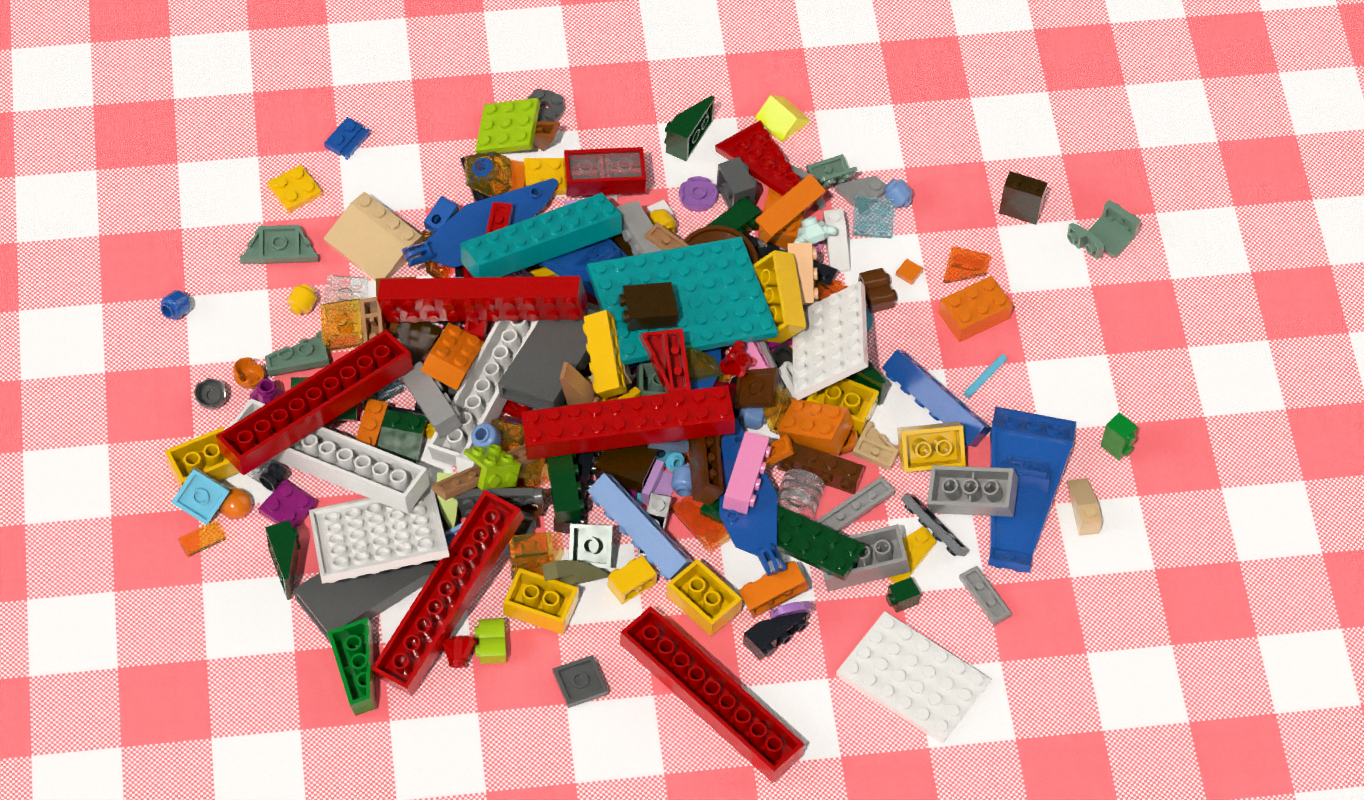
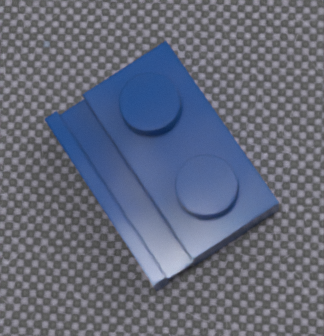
(347, 138)

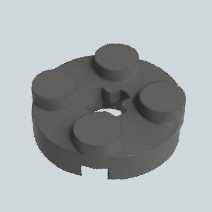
(553, 101)

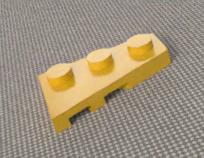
(917, 547)

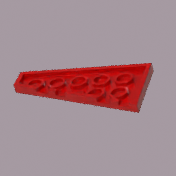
(761, 156)

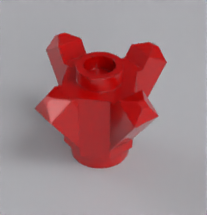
(737, 361)
(458, 650)

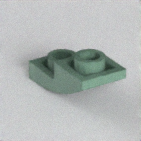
(1082, 237)

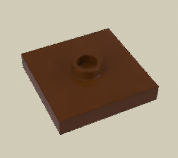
(756, 388)

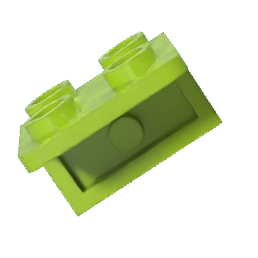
(497, 466)

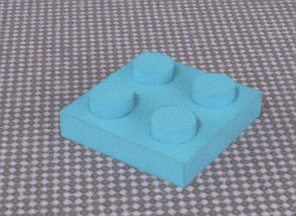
(200, 495)

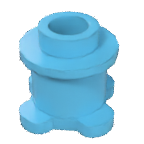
(672, 460)

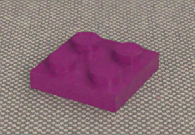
(286, 504)

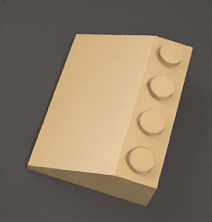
(372, 237)

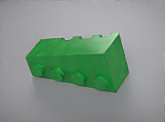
(355, 657)

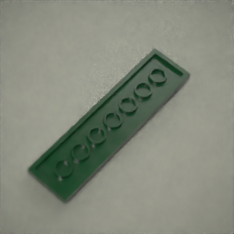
(808, 541)

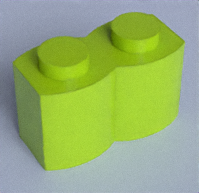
(491, 641)

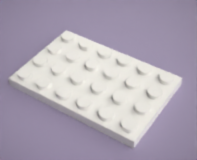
(832, 341)
(913, 677)

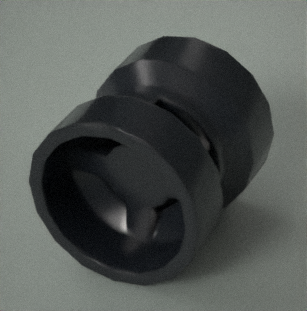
(273, 476)

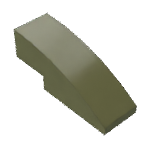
(572, 572)

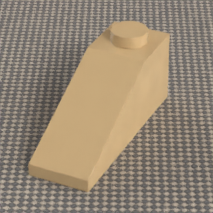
(1085, 507)

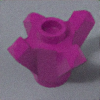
(265, 391)

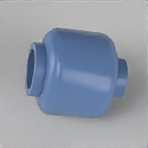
(899, 191)
(750, 417)
(486, 434)
(682, 481)

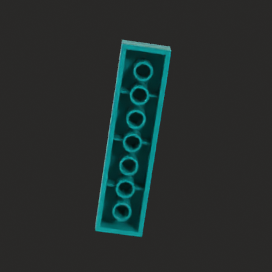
(541, 237)

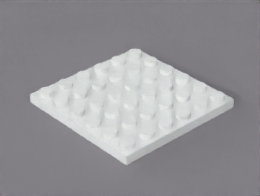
(374, 537)

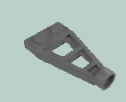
(522, 497)

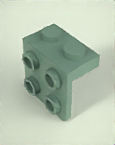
(831, 170)
(1115, 228)

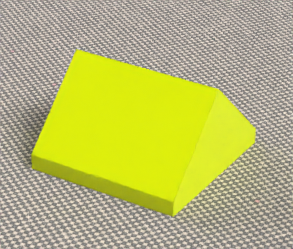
(781, 117)

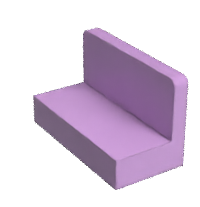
(657, 482)

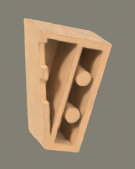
(804, 258)

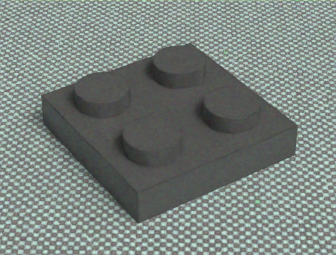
(580, 681)

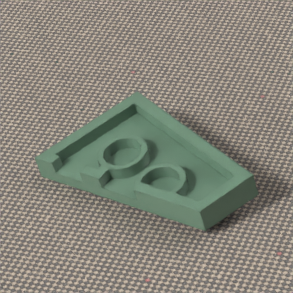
(303, 356)

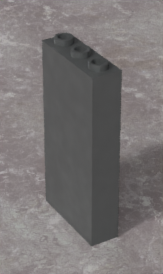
(537, 367)
(360, 597)

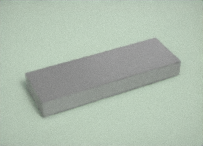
(985, 595)

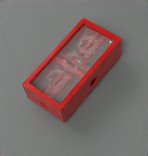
(604, 171)

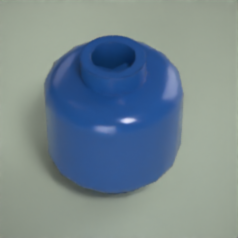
(175, 305)

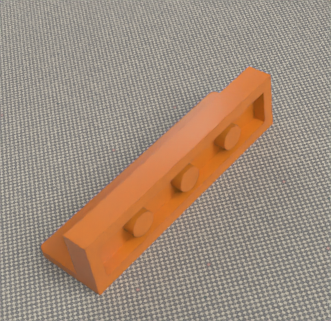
(789, 207)

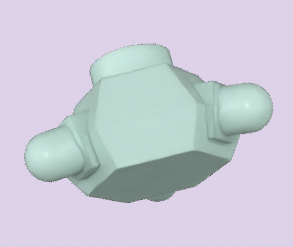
(814, 231)

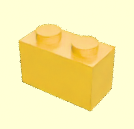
(631, 579)

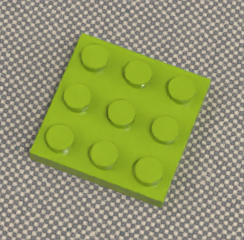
(508, 126)

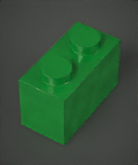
(1119, 436)

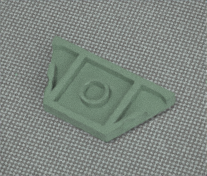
(279, 245)

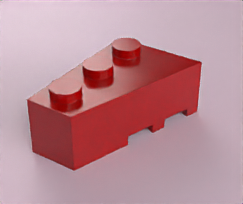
(668, 358)

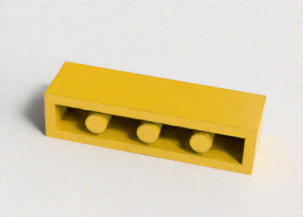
(604, 354)

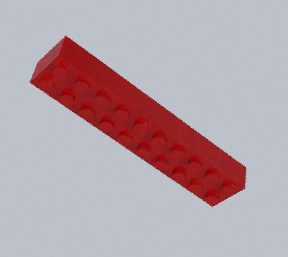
(482, 299)
(314, 402)
(628, 422)
(448, 593)
(712, 694)

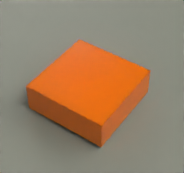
(909, 271)

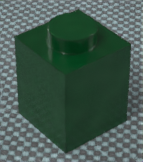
(903, 595)

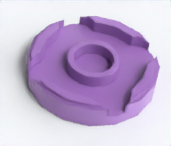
(698, 194)
(791, 608)

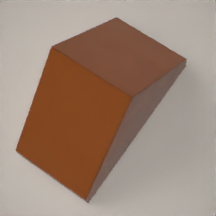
(545, 134)

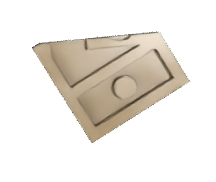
(875, 448)

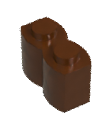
(877, 290)

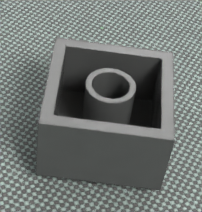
(735, 182)

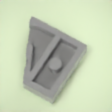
(865, 187)

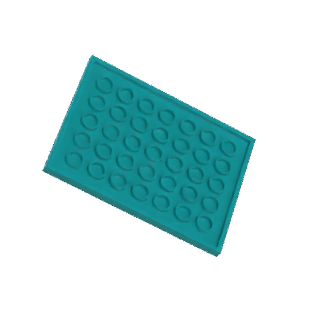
(712, 289)

